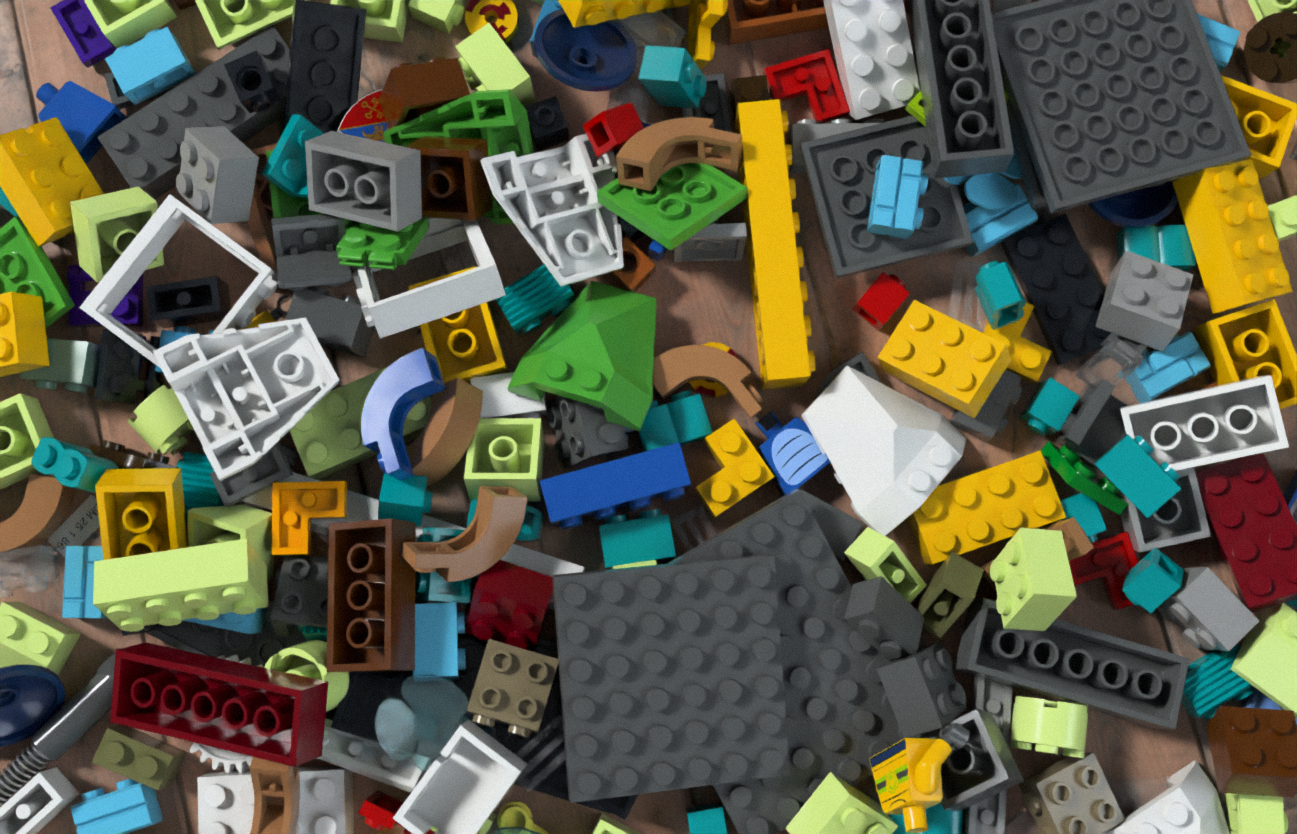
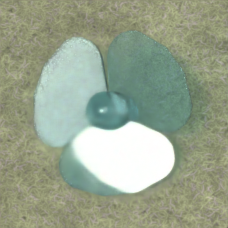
(437, 717)

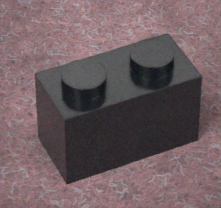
(188, 302)

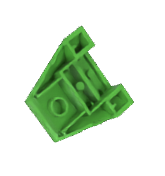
(480, 115)
(596, 355)

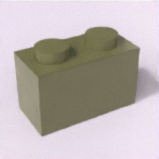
(948, 593)
(139, 757)

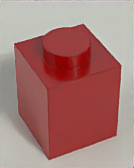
(612, 128)
(881, 300)

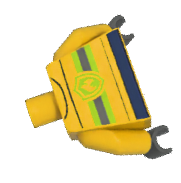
(910, 774)

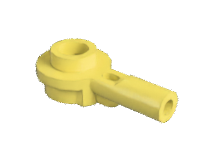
(517, 815)

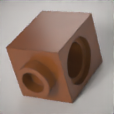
(640, 274)

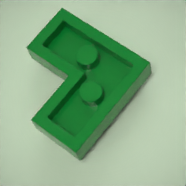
(1082, 477)

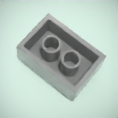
(364, 180)

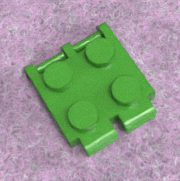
(379, 245)

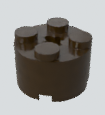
(1262, 47)

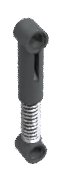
(61, 731)

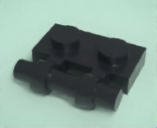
(119, 370)

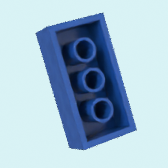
(615, 485)

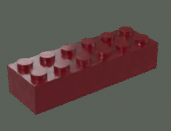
(219, 703)

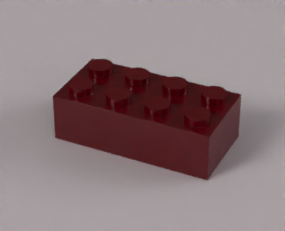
(1252, 529)

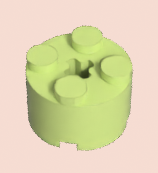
(162, 422)
(310, 660)
(1049, 726)

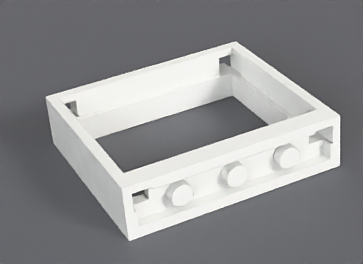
(144, 250)
(436, 298)

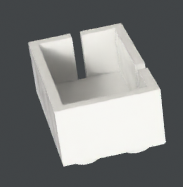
(461, 788)

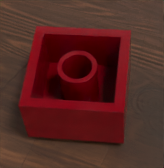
(510, 605)

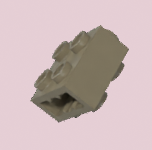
(512, 688)
(1071, 798)

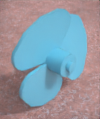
(991, 189)

